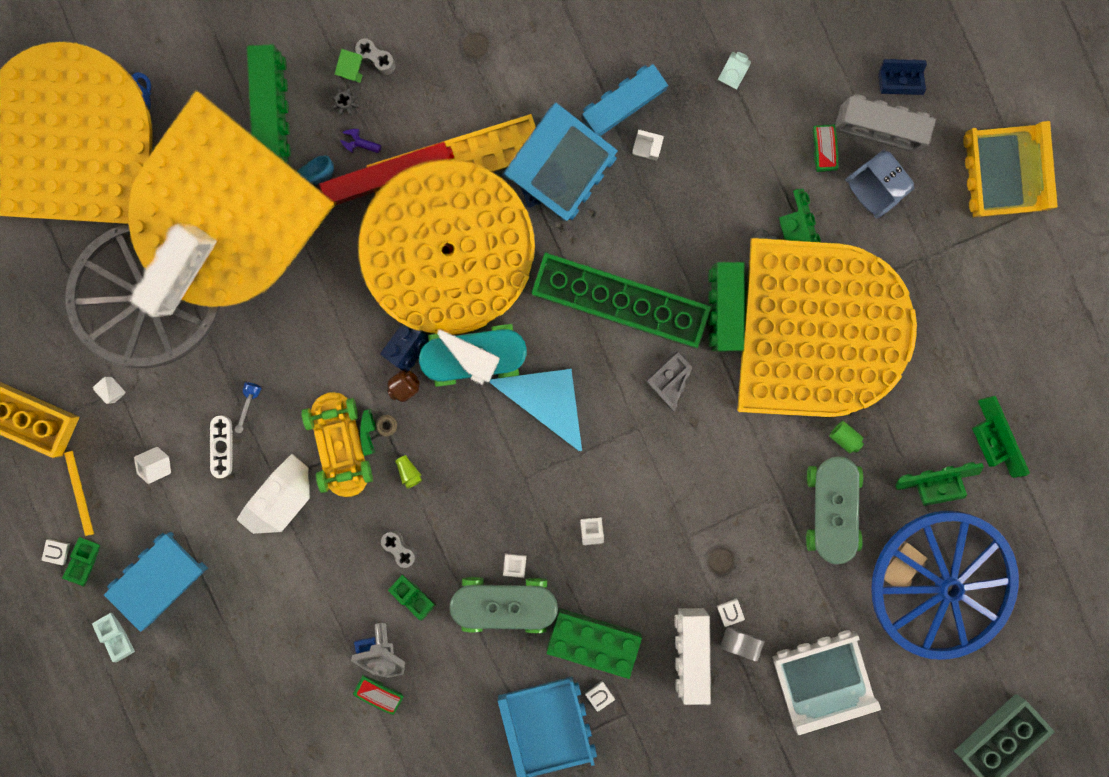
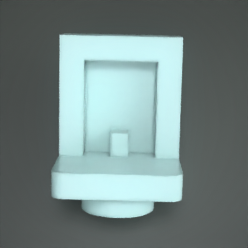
(735, 69)

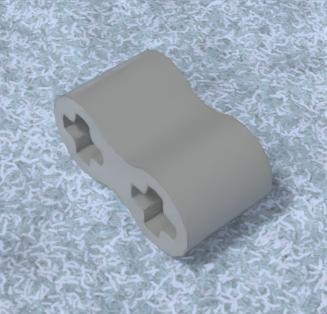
(375, 56)
(397, 549)
(742, 643)

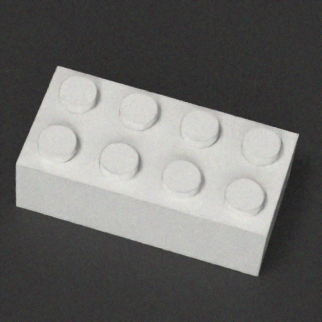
(172, 270)
(694, 655)

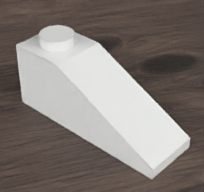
(474, 360)

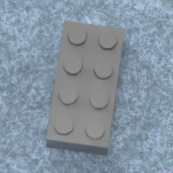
(885, 123)

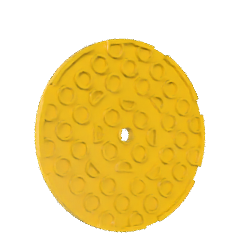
(440, 206)

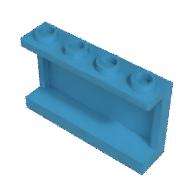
(154, 581)

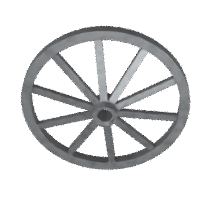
(72, 303)

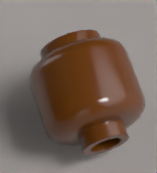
(403, 385)

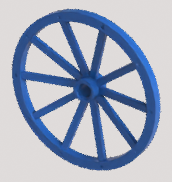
(943, 583)

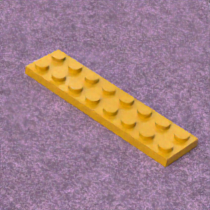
(489, 147)

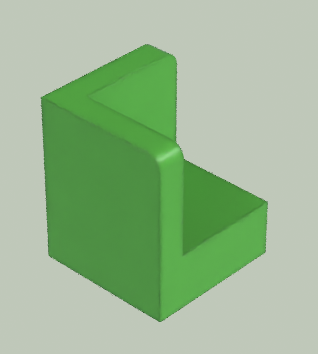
(349, 66)

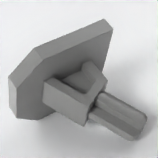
(380, 658)

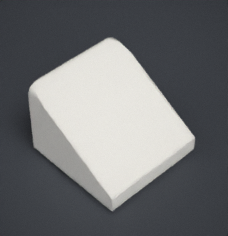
(592, 531)

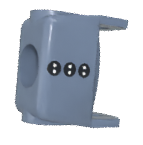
(880, 183)

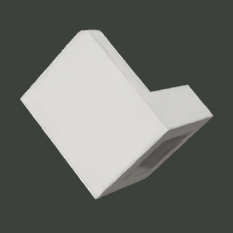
(647, 145)
(152, 465)

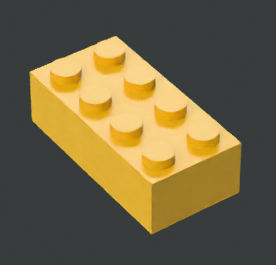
(35, 422)

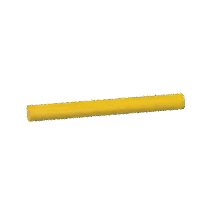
(78, 491)

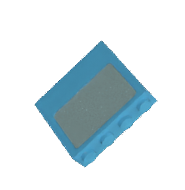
(561, 162)

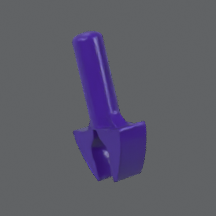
(359, 142)

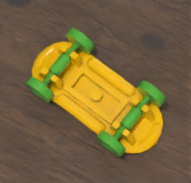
(338, 445)

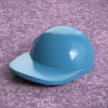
(317, 170)

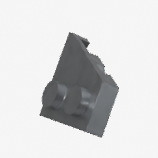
(670, 379)

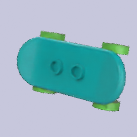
(444, 368)

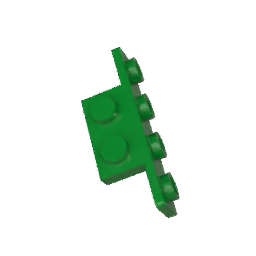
(800, 225)
(998, 440)
(940, 485)

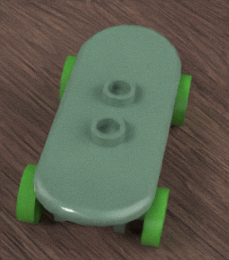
(836, 509)
(503, 606)

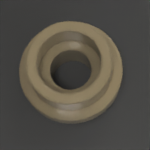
(381, 430)

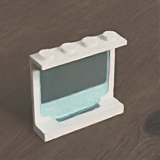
(825, 682)

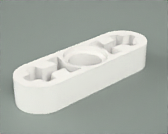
(213, 452)

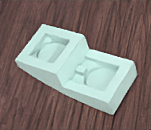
(114, 637)

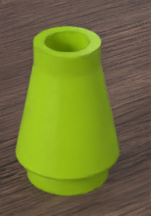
(408, 473)

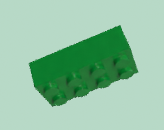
(727, 306)
(594, 643)

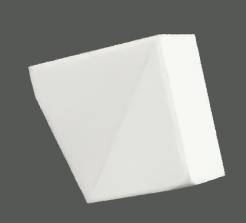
(109, 390)

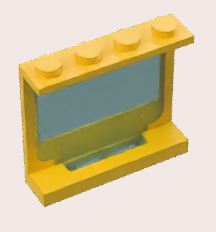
(1010, 170)

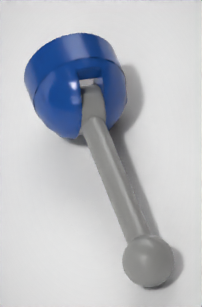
(250, 391)

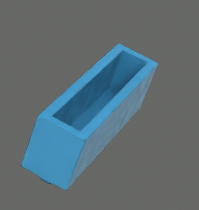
(625, 100)

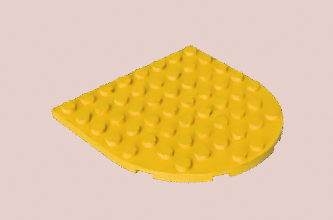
(70, 135)
(232, 189)
(822, 329)

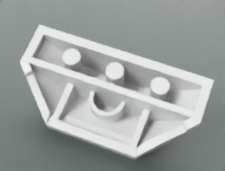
(278, 498)

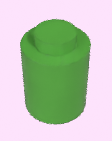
(847, 437)

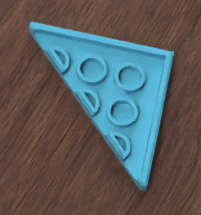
(548, 399)

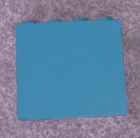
(546, 728)

